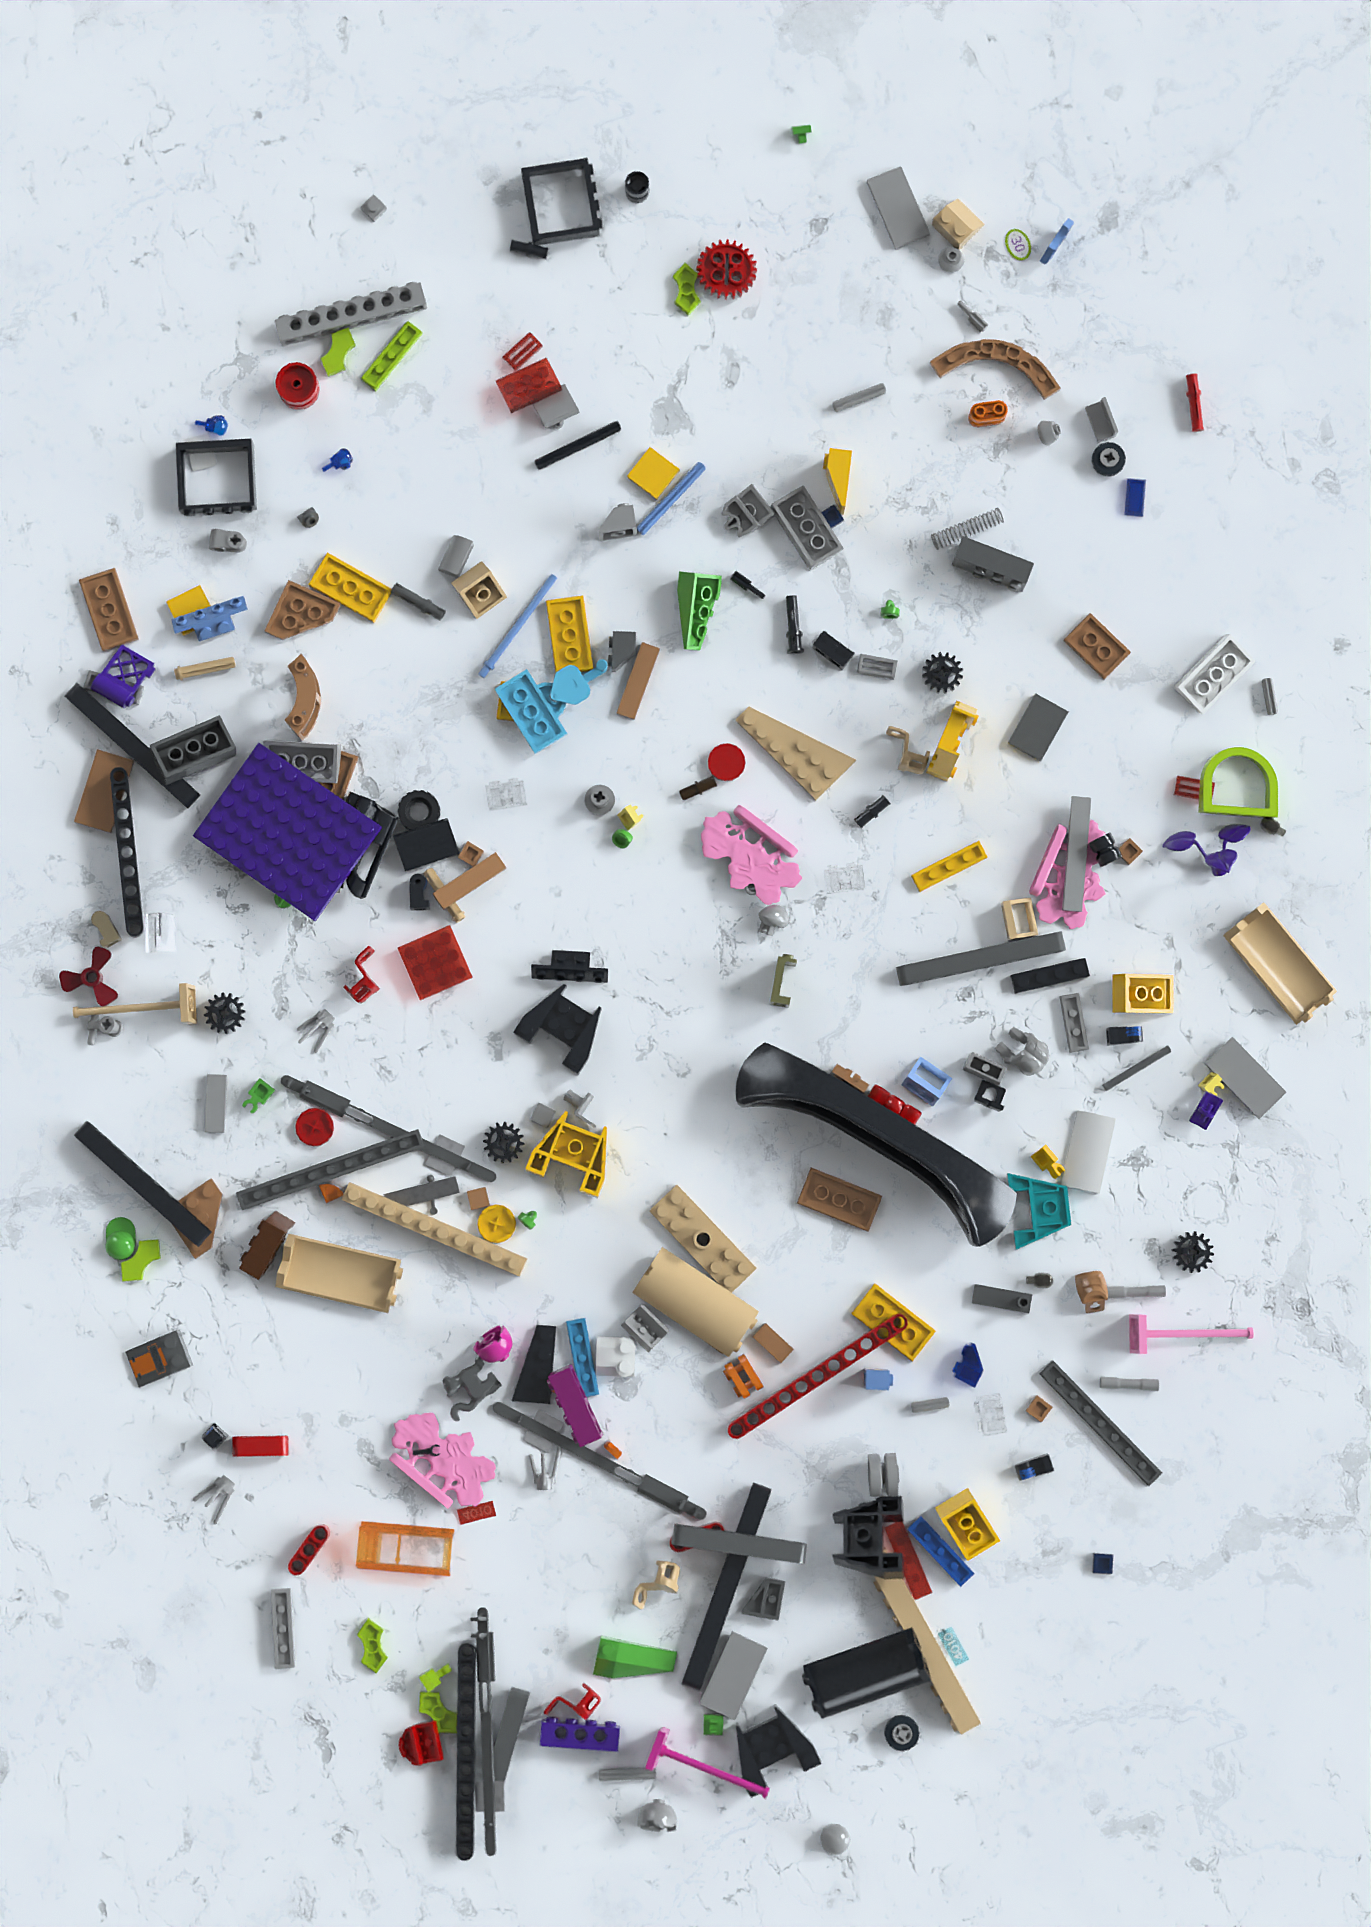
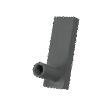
(1002, 1298)

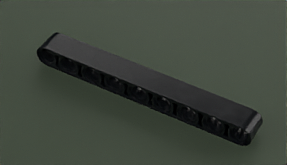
(127, 741)
(122, 843)
(142, 1183)

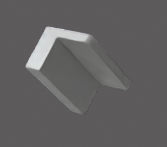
(1101, 420)

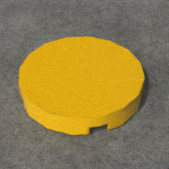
(496, 1223)

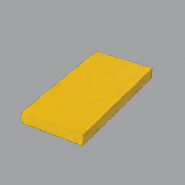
(350, 587)
(569, 633)
(879, 1306)

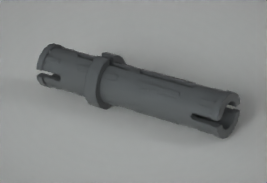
(414, 599)

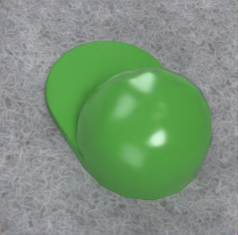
(120, 1238)

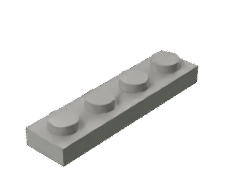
(282, 1628)

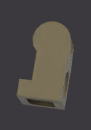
(106, 928)

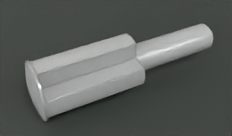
(974, 317)

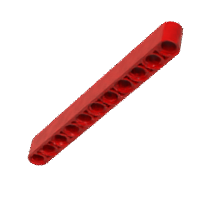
(811, 1383)

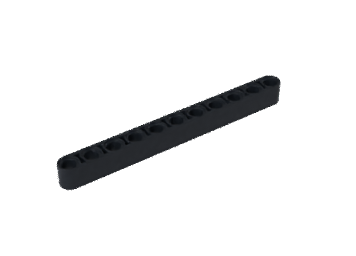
(724, 1591)
(468, 1760)

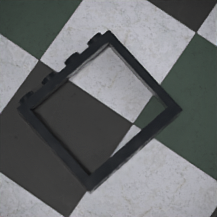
(569, 234)
(215, 446)

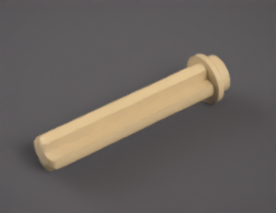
(204, 668)
(436, 884)

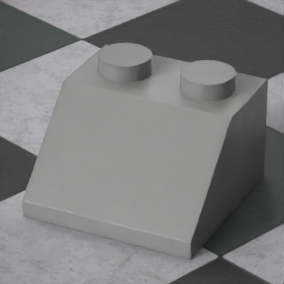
(619, 523)

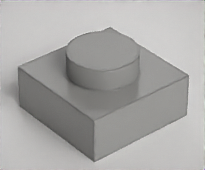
(373, 208)

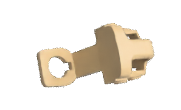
(906, 762)
(660, 1583)

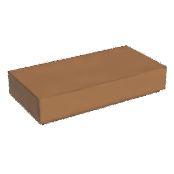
(773, 1343)

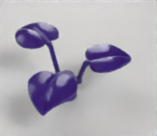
(1220, 861)

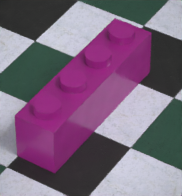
(575, 1405)

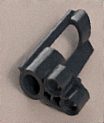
(388, 822)

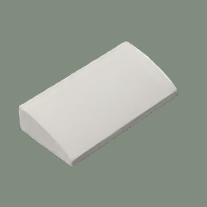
(1214, 674)
(1088, 1151)

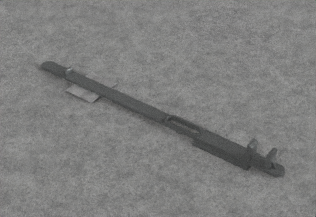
(443, 1155)
(544, 1432)
(489, 1793)

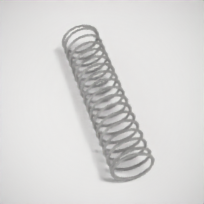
(982, 516)

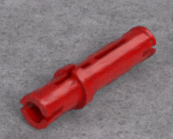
(1194, 402)

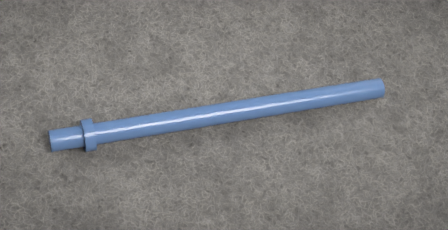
(489, 665)

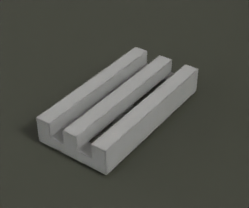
(874, 673)

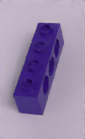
(589, 1742)

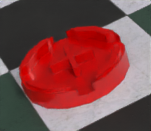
(726, 762)
(314, 1127)

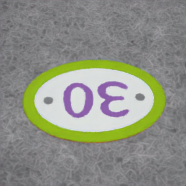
(1018, 244)

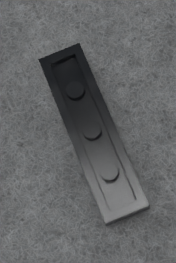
(1050, 975)

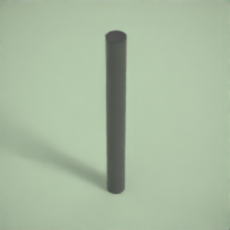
(1136, 1068)

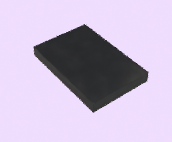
(426, 844)

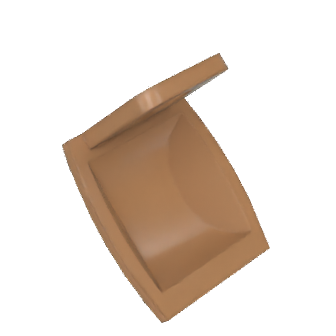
(1092, 1289)

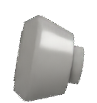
(951, 259)
(1048, 432)

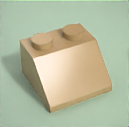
(957, 223)
(479, 589)

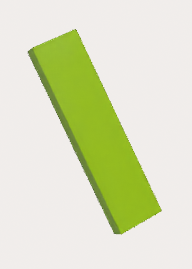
(391, 355)

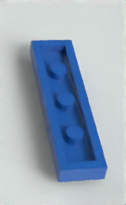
(940, 1551)

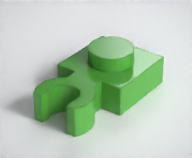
(260, 1093)

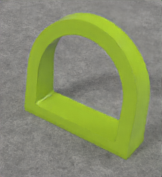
(1271, 785)

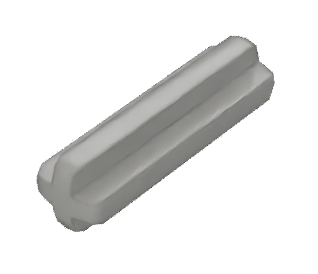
(1269, 695)
(929, 1405)

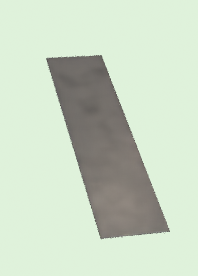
(425, 1192)

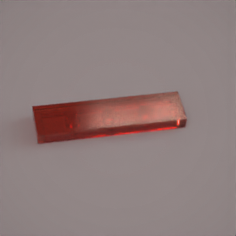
(912, 1568)

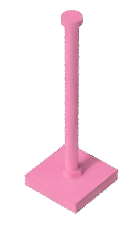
(1138, 1333)

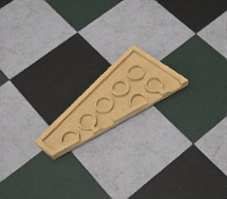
(801, 756)

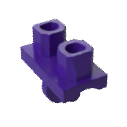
(1206, 1110)

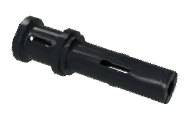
(794, 633)

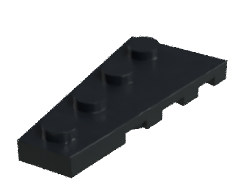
(533, 1383)

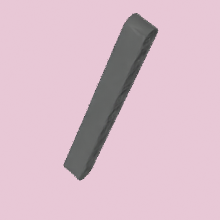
(980, 958)

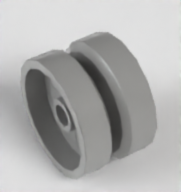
(886, 1474)

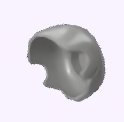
(835, 1839)

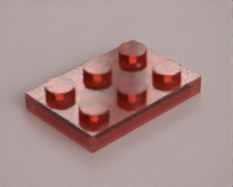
(528, 385)

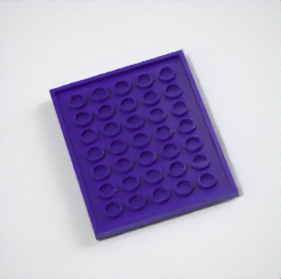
(287, 831)

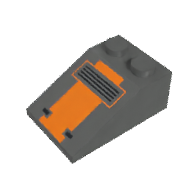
(159, 1358)

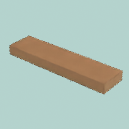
(638, 681)
(469, 881)

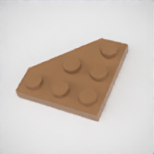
(300, 611)
(205, 1205)

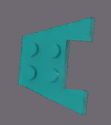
(1047, 1206)

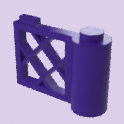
(115, 689)

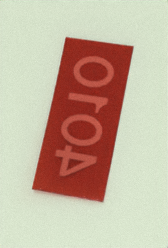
(480, 1512)

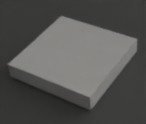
(556, 407)

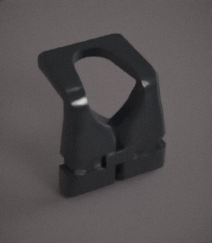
(987, 1103)

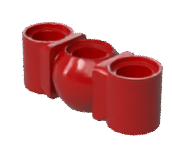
(894, 1104)

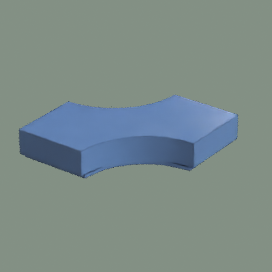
(1061, 235)

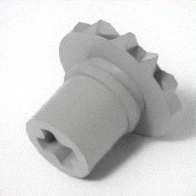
(599, 799)

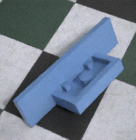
(211, 620)

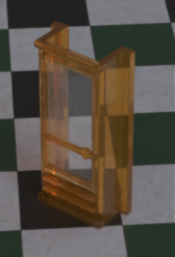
(404, 1548)

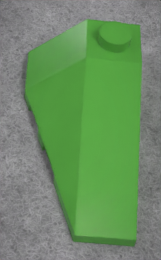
(696, 599)
(624, 1659)

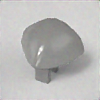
(771, 917)

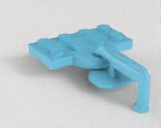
(536, 712)

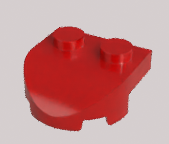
(421, 1743)

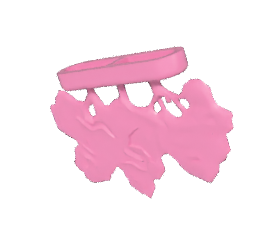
(750, 861)
(1051, 906)
(453, 1463)

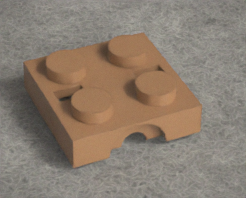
(844, 1075)

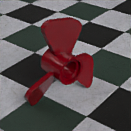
(72, 980)

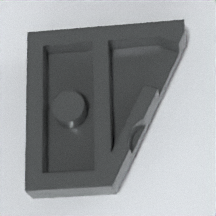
(766, 1600)

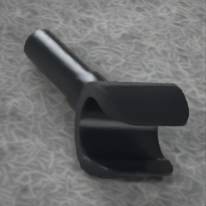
(426, 1451)

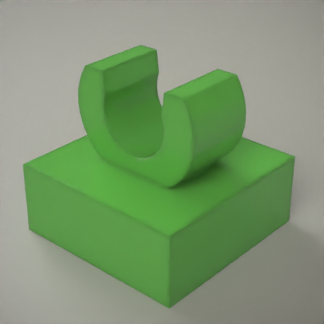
(801, 131)
(713, 1724)

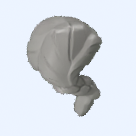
(1029, 1060)

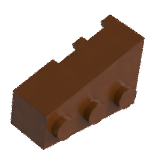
(265, 1245)

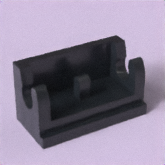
(833, 650)

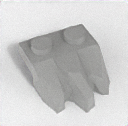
(747, 511)

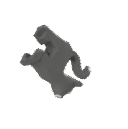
(473, 1385)

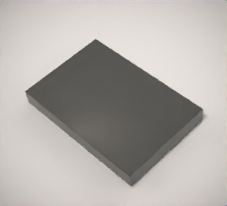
(1038, 727)

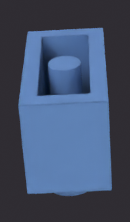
(877, 1379)

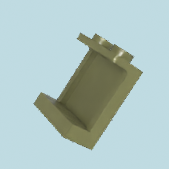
(776, 999)

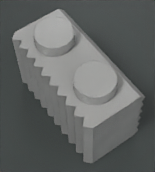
(984, 1068)

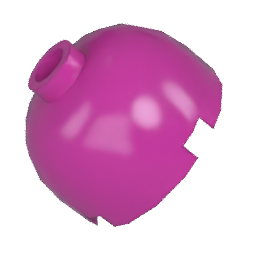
(495, 1345)

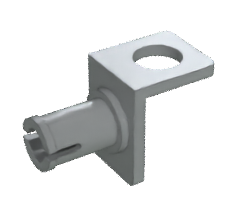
(580, 1103)

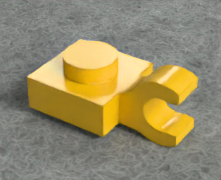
(1046, 1160)

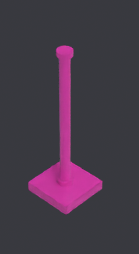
(660, 1749)

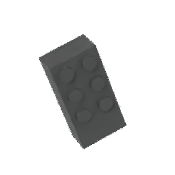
(993, 564)
(193, 750)

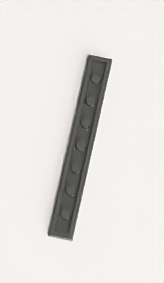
(1100, 1423)

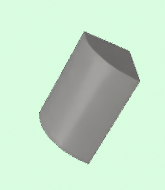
(456, 556)

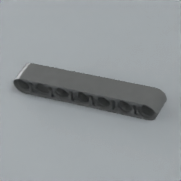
(739, 1543)

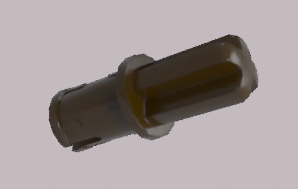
(698, 788)

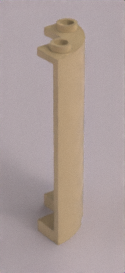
(1280, 964)
(339, 1273)
(696, 1302)

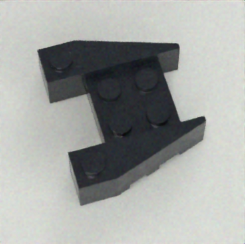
(565, 1022)
(865, 1537)
(771, 1743)

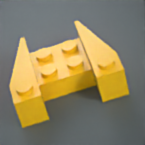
(945, 754)
(575, 1149)

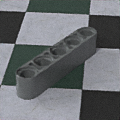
(509, 1732)

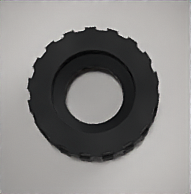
(414, 797)

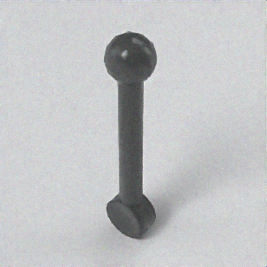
(430, 1178)

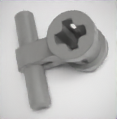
(106, 1025)

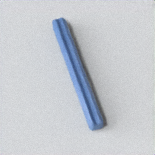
(671, 498)

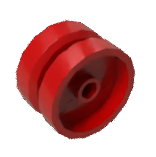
(295, 375)

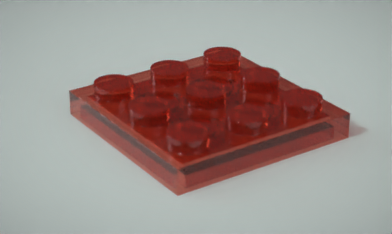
(435, 962)

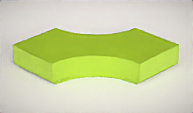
(687, 298)
(341, 344)
(134, 1268)
(373, 1653)
(431, 1704)

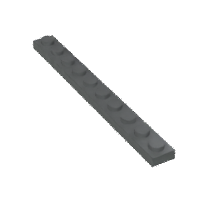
(330, 1169)

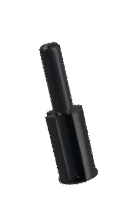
(745, 583)

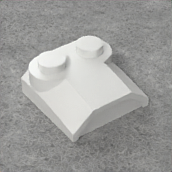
(615, 1356)

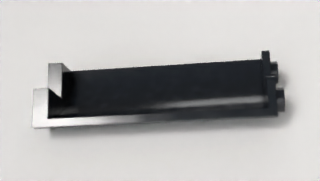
(866, 1673)

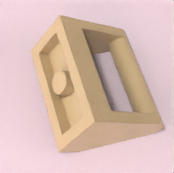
(1009, 919)

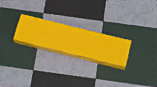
(949, 866)

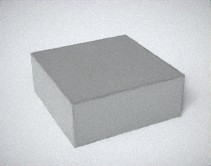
(543, 1115)

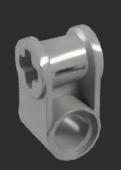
(223, 541)

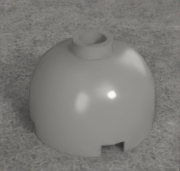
(657, 1817)

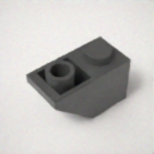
(623, 648)

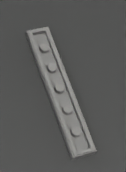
(1076, 854)

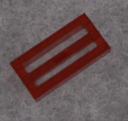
(534, 341)
(1191, 788)

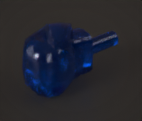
(216, 424)
(341, 459)

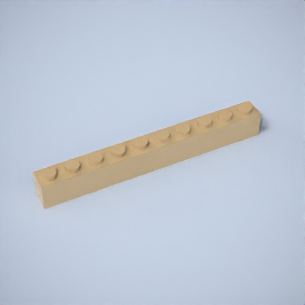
(434, 1229)
(942, 1676)

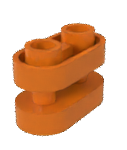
(987, 413)
(741, 1388)

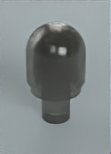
(1272, 826)
(1040, 1280)

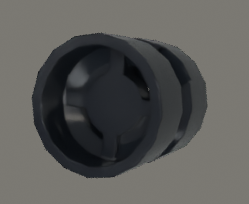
(637, 187)
(1105, 849)

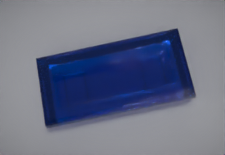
(1135, 497)

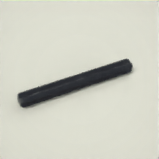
(577, 445)

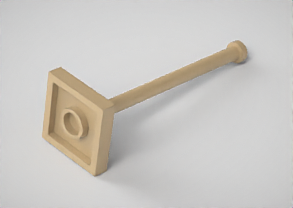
(186, 1004)

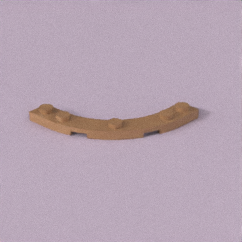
(1000, 351)

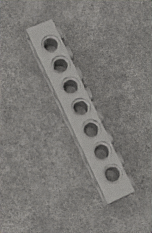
(361, 317)

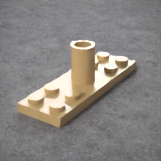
(687, 1221)

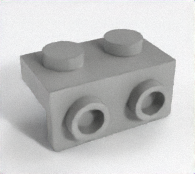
(645, 1328)

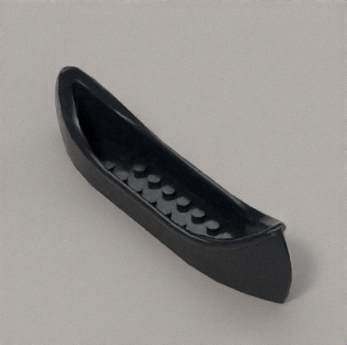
(970, 1191)

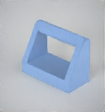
(921, 1087)

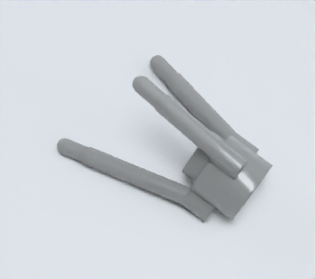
(324, 1020)
(544, 1481)
(224, 1485)

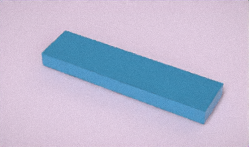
(582, 1356)

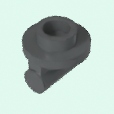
(309, 518)

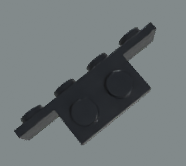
(569, 967)

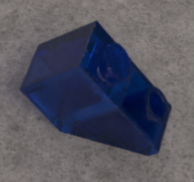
(970, 1367)

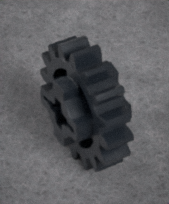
(933, 674)
(232, 1015)
(495, 1145)
(1194, 1242)

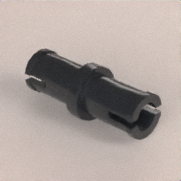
(529, 249)
(872, 811)

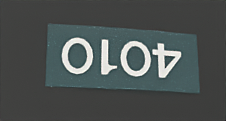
(953, 1646)

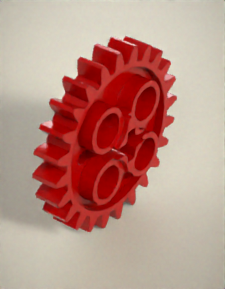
(744, 270)

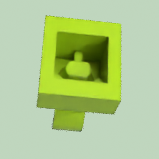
(432, 1679)

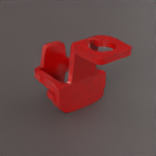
(366, 982)
(582, 1707)

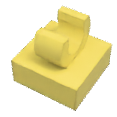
(629, 817)
(1210, 1082)

